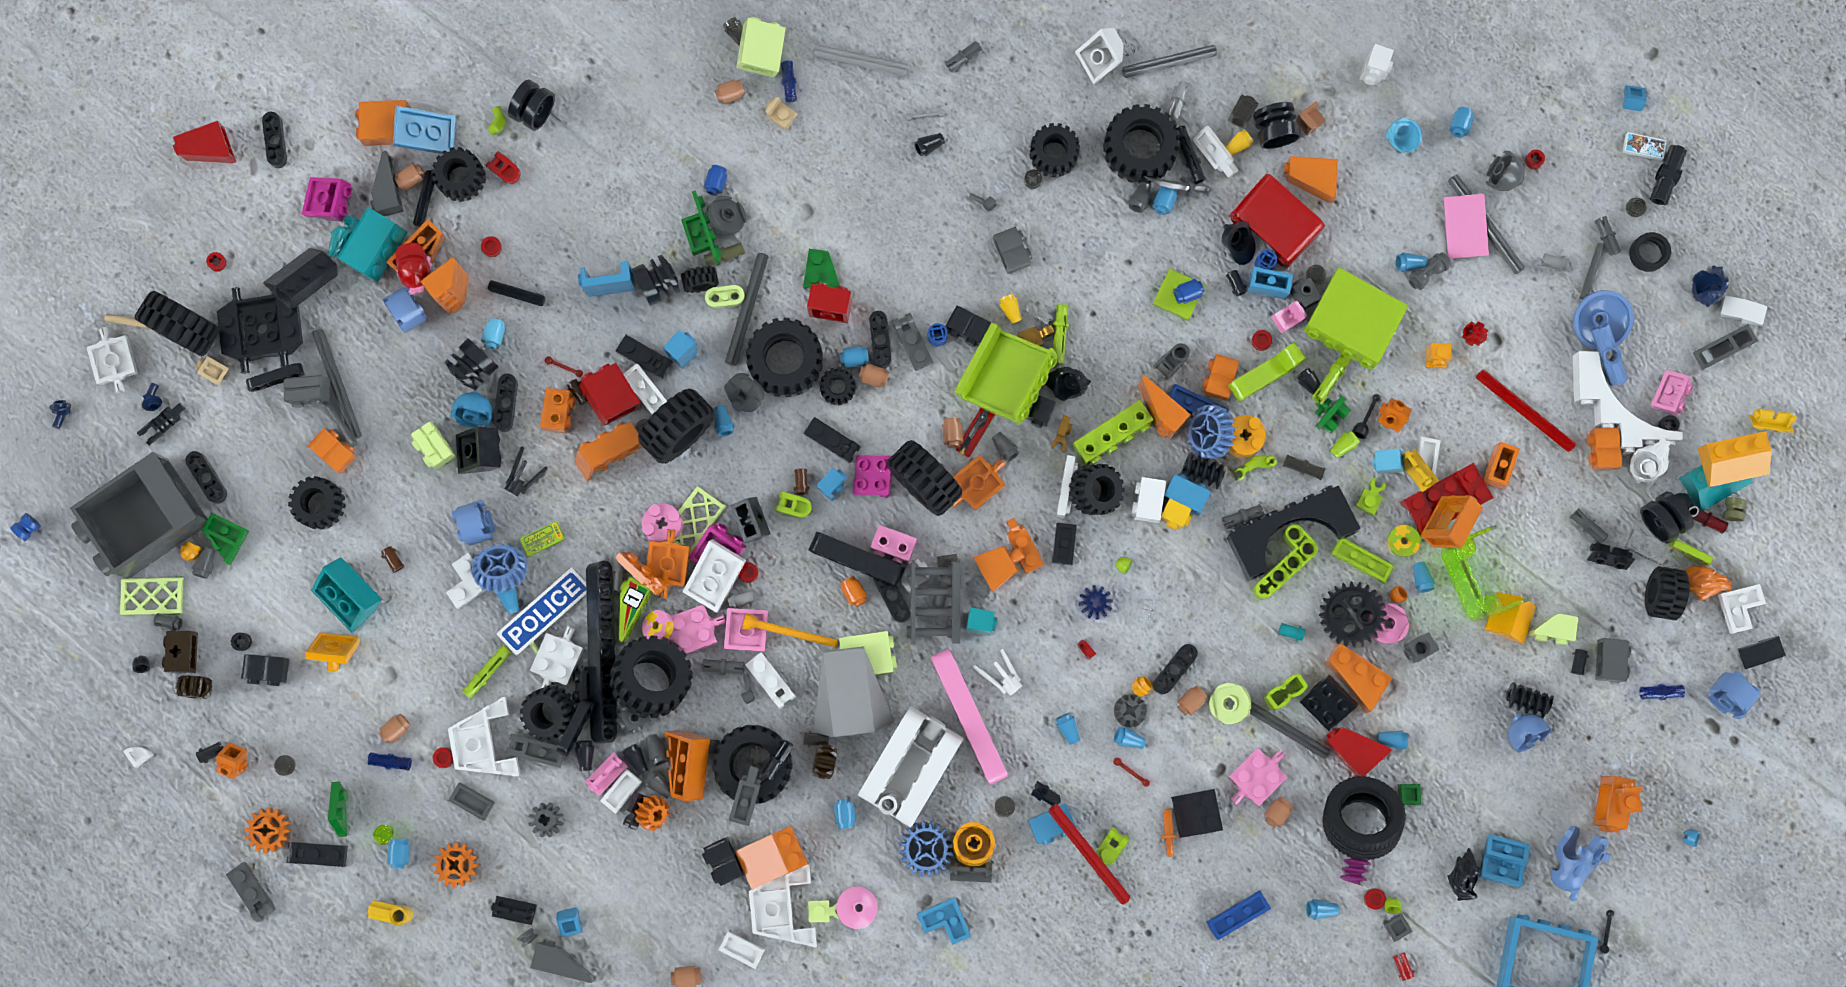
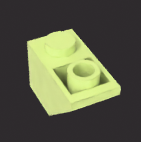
(1557, 627)

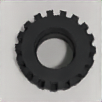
(1059, 135)
(451, 161)
(1110, 489)
(303, 494)
(1666, 593)
(535, 719)

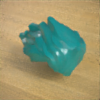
(341, 235)

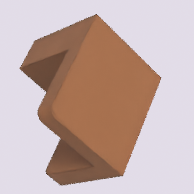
(1310, 119)

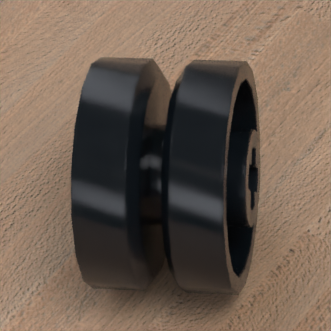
(531, 105)
(1667, 517)

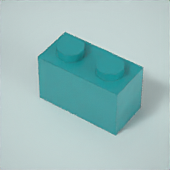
(981, 621)

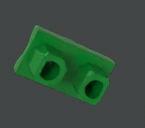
(1338, 408)

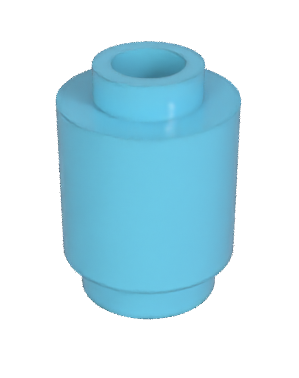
(493, 333)

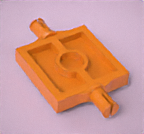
(979, 482)
(668, 561)

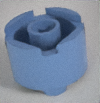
(405, 309)
(474, 523)
(1733, 694)

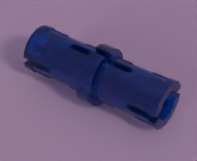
(788, 81)
(1662, 692)
(389, 761)

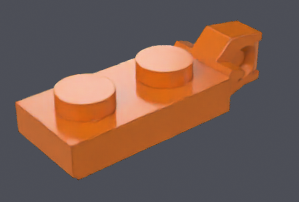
(1020, 538)
(640, 572)

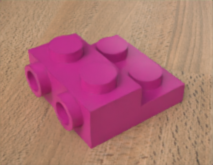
(327, 199)
(719, 534)

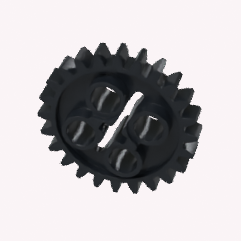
(1337, 623)

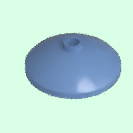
(1613, 310)

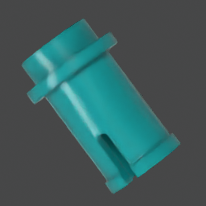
(1292, 632)

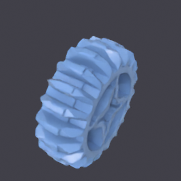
(1211, 431)
(499, 572)
(913, 861)

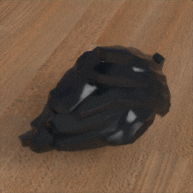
(1067, 383)
(1464, 877)

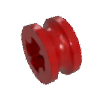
(1539, 156)
(211, 257)

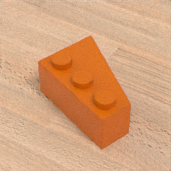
(428, 237)
(607, 449)
(1358, 675)
(688, 764)

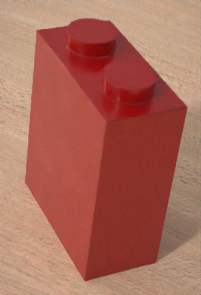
(609, 393)

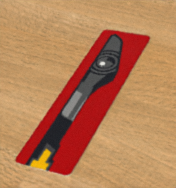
(975, 432)

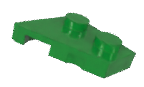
(819, 269)
(225, 536)
(337, 809)

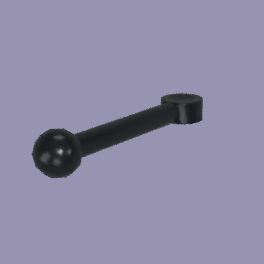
(1604, 948)

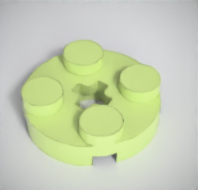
(1242, 703)

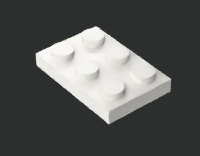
(714, 575)

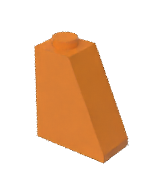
(1313, 175)

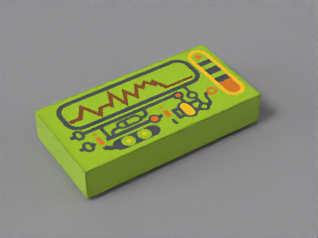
(542, 539)
(1691, 553)

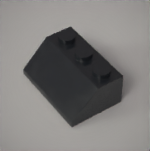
(302, 277)

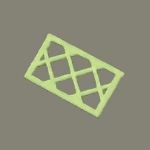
(710, 519)
(140, 610)

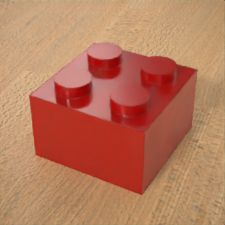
(829, 303)

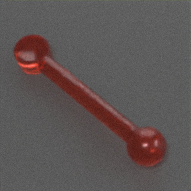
(548, 360)
(1145, 782)

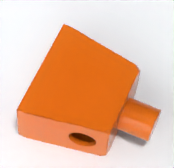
(999, 565)

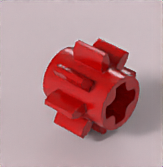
(1475, 333)

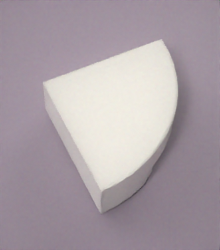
(138, 755)

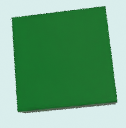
(1410, 794)

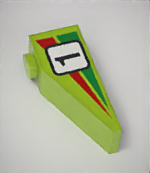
(632, 603)

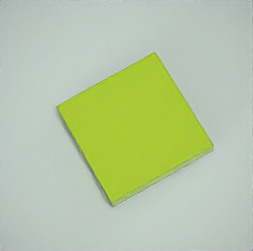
(1166, 300)

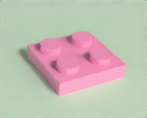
(743, 639)

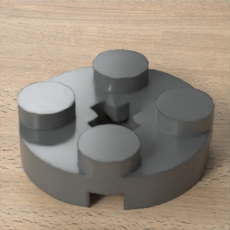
(721, 223)
(738, 398)

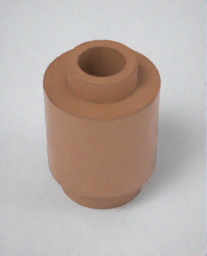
(729, 91)
(409, 176)
(873, 375)
(952, 432)
(1191, 700)
(394, 728)
(1278, 812)
(686, 976)

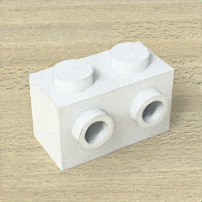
(1377, 65)
(1149, 500)

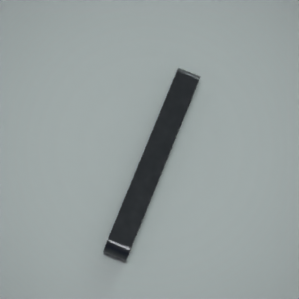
(598, 641)

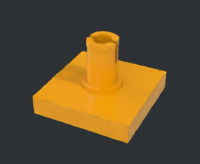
(332, 649)

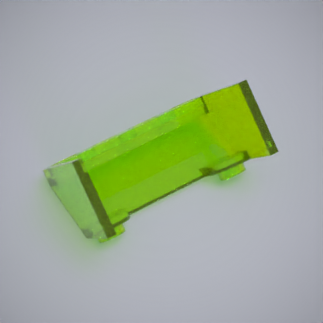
(1473, 602)

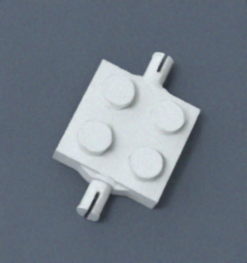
(112, 360)
(557, 658)

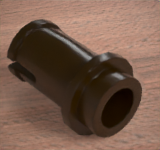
(573, 386)

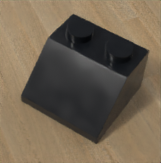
(478, 450)
(1197, 813)

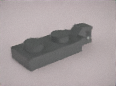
(746, 797)

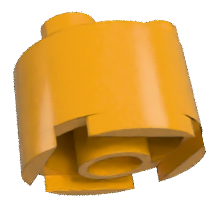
(1256, 434)
(981, 835)

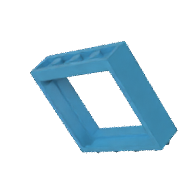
(1512, 939)

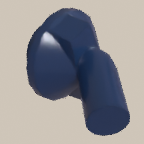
(151, 401)
(62, 409)

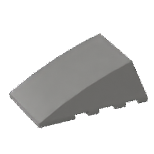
(849, 695)

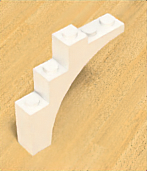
(1592, 389)

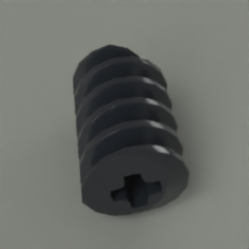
(1203, 470)
(1529, 699)

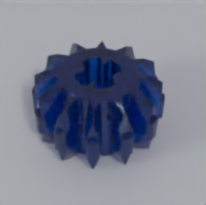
(1102, 600)

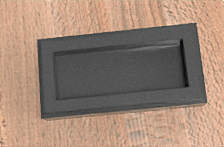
(471, 801)

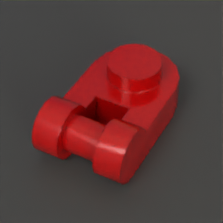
(508, 172)

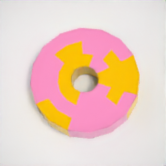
(654, 618)

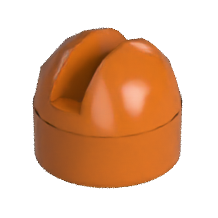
(1398, 594)

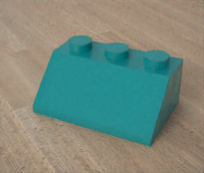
(372, 244)
(1705, 496)
(345, 594)

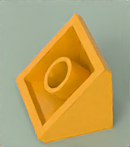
(1513, 622)

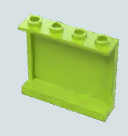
(1355, 319)
(1006, 374)

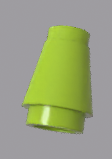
(1344, 444)

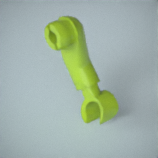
(1256, 462)

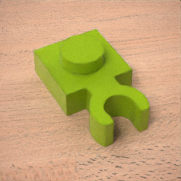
(1369, 499)

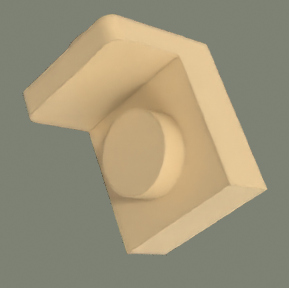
(780, 113)
(211, 370)

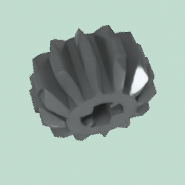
(548, 812)

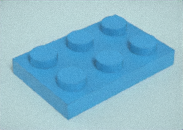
(423, 130)

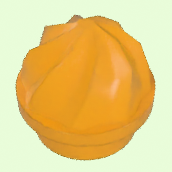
(189, 551)
(1142, 686)

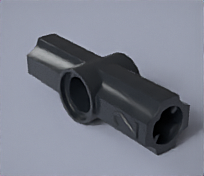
(1668, 175)

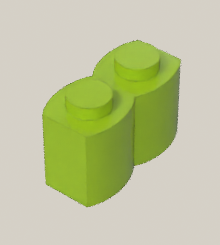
(1282, 694)

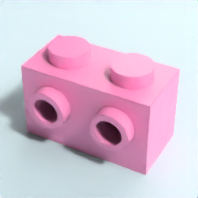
(893, 544)

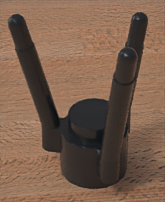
(514, 484)

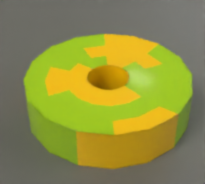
(1407, 532)

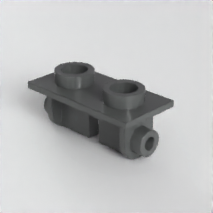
(970, 874)

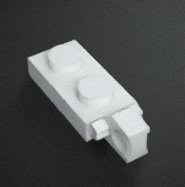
(1215, 151)

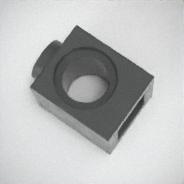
(1428, 645)

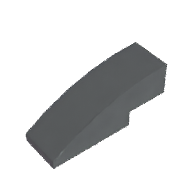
(1725, 346)

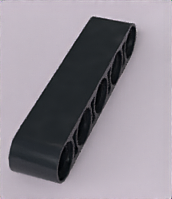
(857, 559)

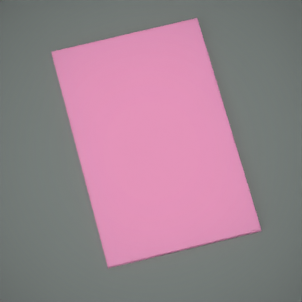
(1466, 226)

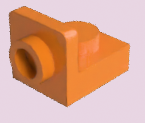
(1628, 798)

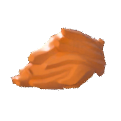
(1706, 582)

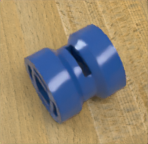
(1262, 262)
(935, 338)
(25, 527)

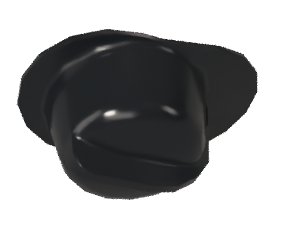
(1239, 242)

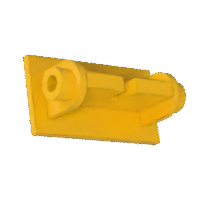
(1764, 419)
(1419, 470)

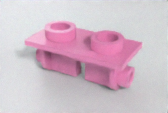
(606, 774)

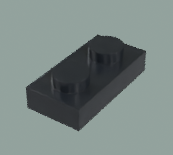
(1064, 544)

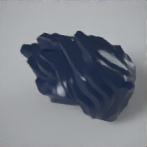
(1709, 285)

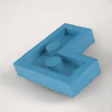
(946, 915)

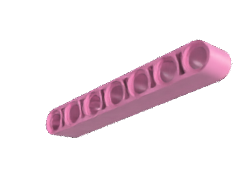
(969, 716)

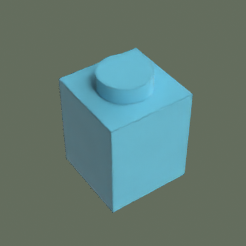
(1389, 461)

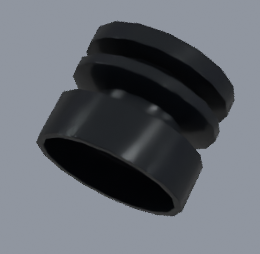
(1276, 125)
(656, 279)
(471, 364)

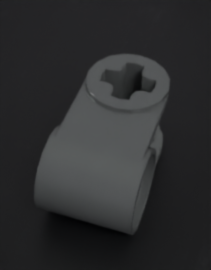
(1169, 363)

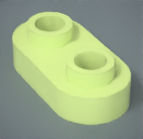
(725, 296)

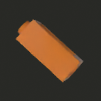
(1436, 529)
(1606, 809)

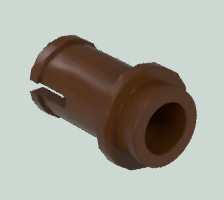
(801, 481)
(392, 559)

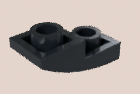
(1761, 652)

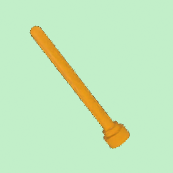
(751, 622)

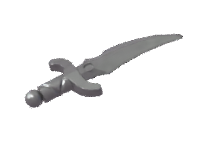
(1185, 184)

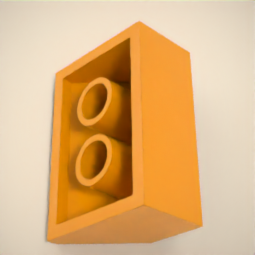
(1736, 458)

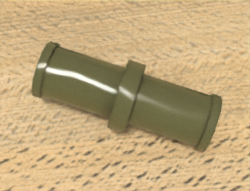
(727, 253)

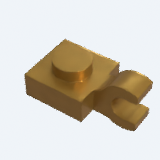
(1035, 336)
(1064, 428)

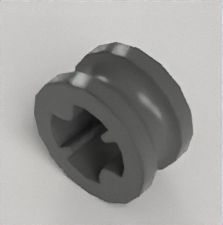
(527, 937)

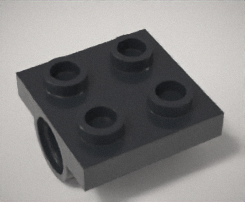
(1328, 702)

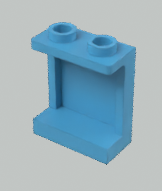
(608, 284)

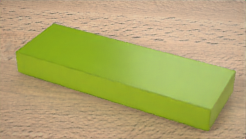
(1362, 560)

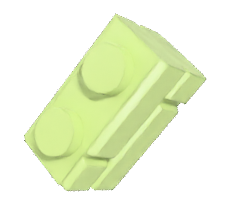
(433, 446)

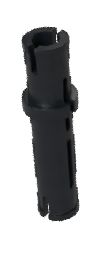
(1198, 175)

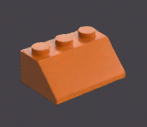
(448, 285)

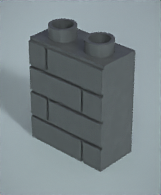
(137, 517)

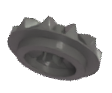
(1129, 720)

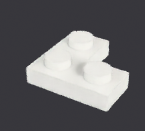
(466, 589)
(1735, 606)

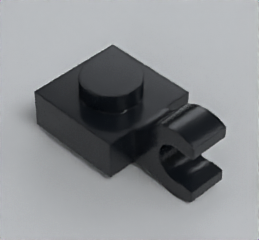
(630, 819)

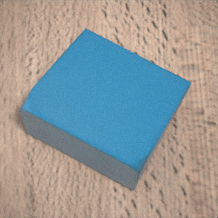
(1634, 98)
(569, 922)

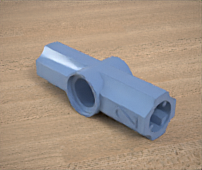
(1605, 342)

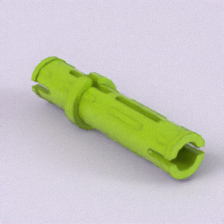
(1060, 332)
(1336, 371)
(486, 671)

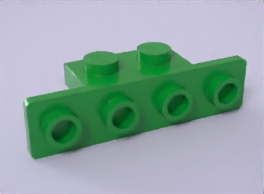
(698, 232)

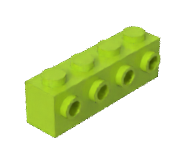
(1112, 433)

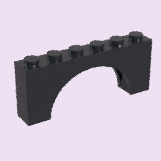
(1326, 508)

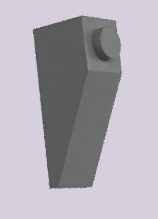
(385, 189)
(557, 961)

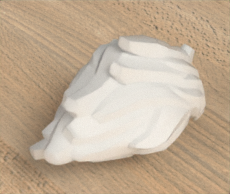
(1650, 461)

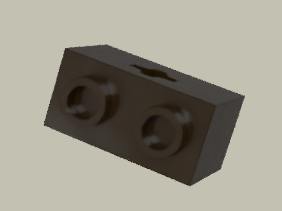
(186, 660)

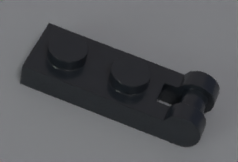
(643, 356)
(831, 439)
(317, 854)

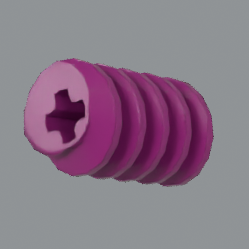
(1355, 870)

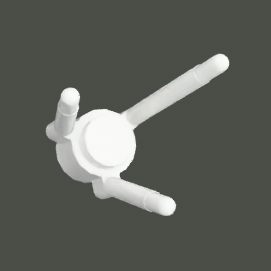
(1010, 683)

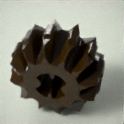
(193, 687)
(824, 761)

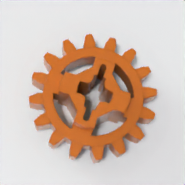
(268, 821)
(448, 857)

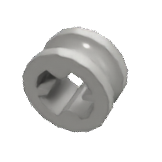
(1043, 317)

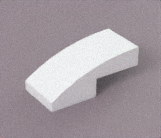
(1744, 310)

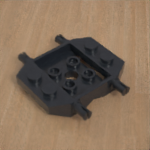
(282, 332)

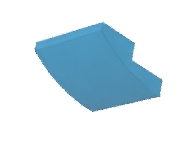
(1504, 861)

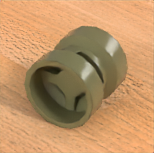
(1734, 509)

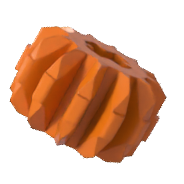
(652, 812)

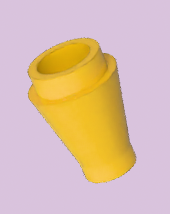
(1239, 142)
(1010, 307)

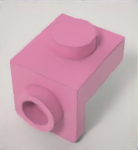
(1289, 316)

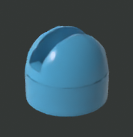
(1692, 838)

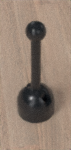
(1361, 429)

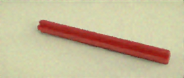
(1525, 410)
(1089, 854)

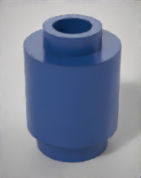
(715, 180)
(1188, 291)

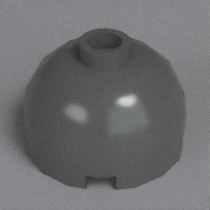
(1506, 172)

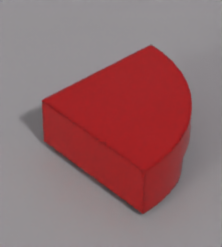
(1086, 649)

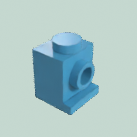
(832, 483)

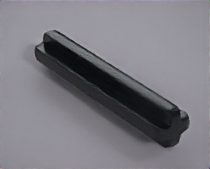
(424, 199)
(516, 293)

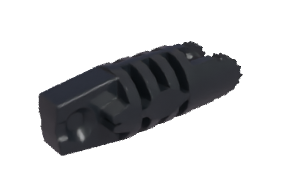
(162, 422)

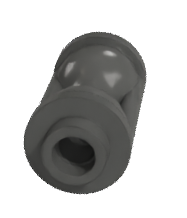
(1436, 265)

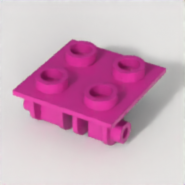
(872, 476)

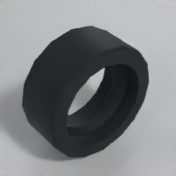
(1660, 241)

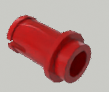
(1403, 968)

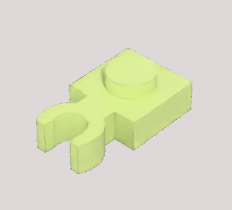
(821, 911)

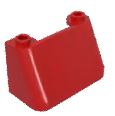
(1278, 219)

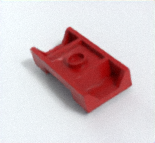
(1461, 483)

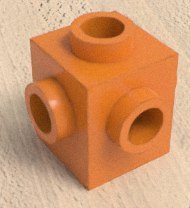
(1394, 414)
(231, 761)

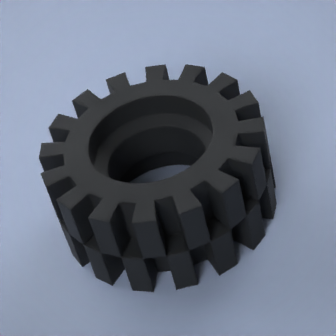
(699, 279)
(842, 397)

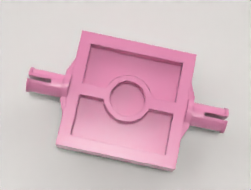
(694, 629)
(1258, 777)

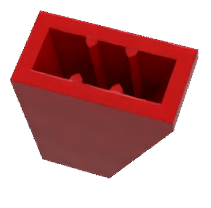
(205, 144)
(1355, 750)

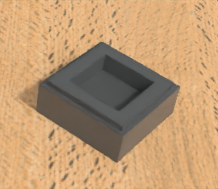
(1397, 927)

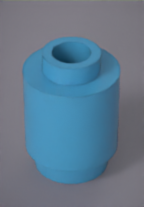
(1461, 122)
(1164, 200)
(854, 356)
(844, 814)
(398, 853)

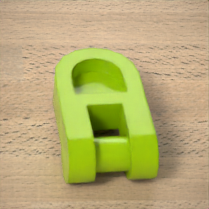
(800, 507)
(1107, 852)

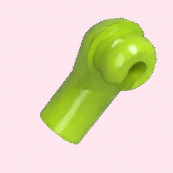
(498, 123)

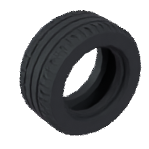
(1372, 792)

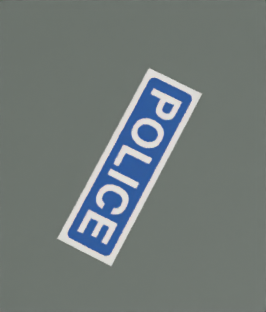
(543, 611)

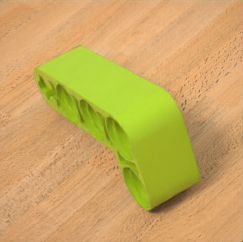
(1267, 372)
(1283, 567)

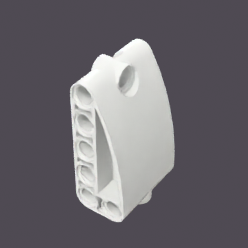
(911, 766)

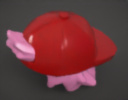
(412, 266)

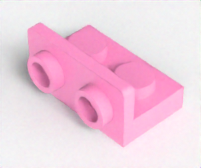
(1672, 393)

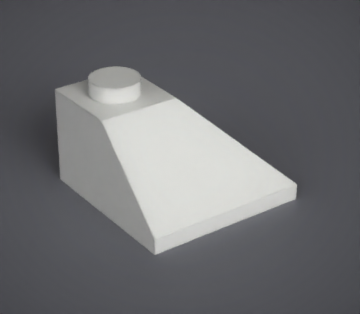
(1101, 53)

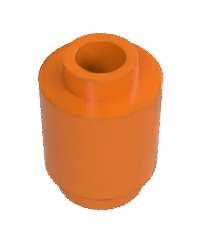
(853, 591)

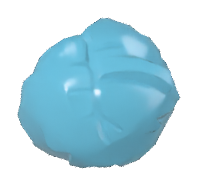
(1404, 135)

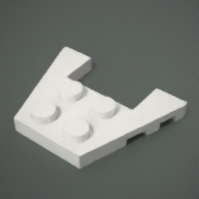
(473, 742)
(773, 909)

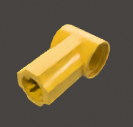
(389, 912)

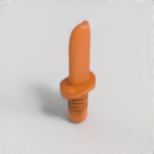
(1169, 836)

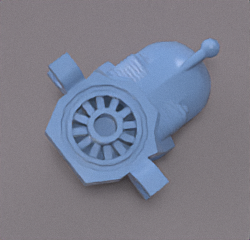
(1575, 870)

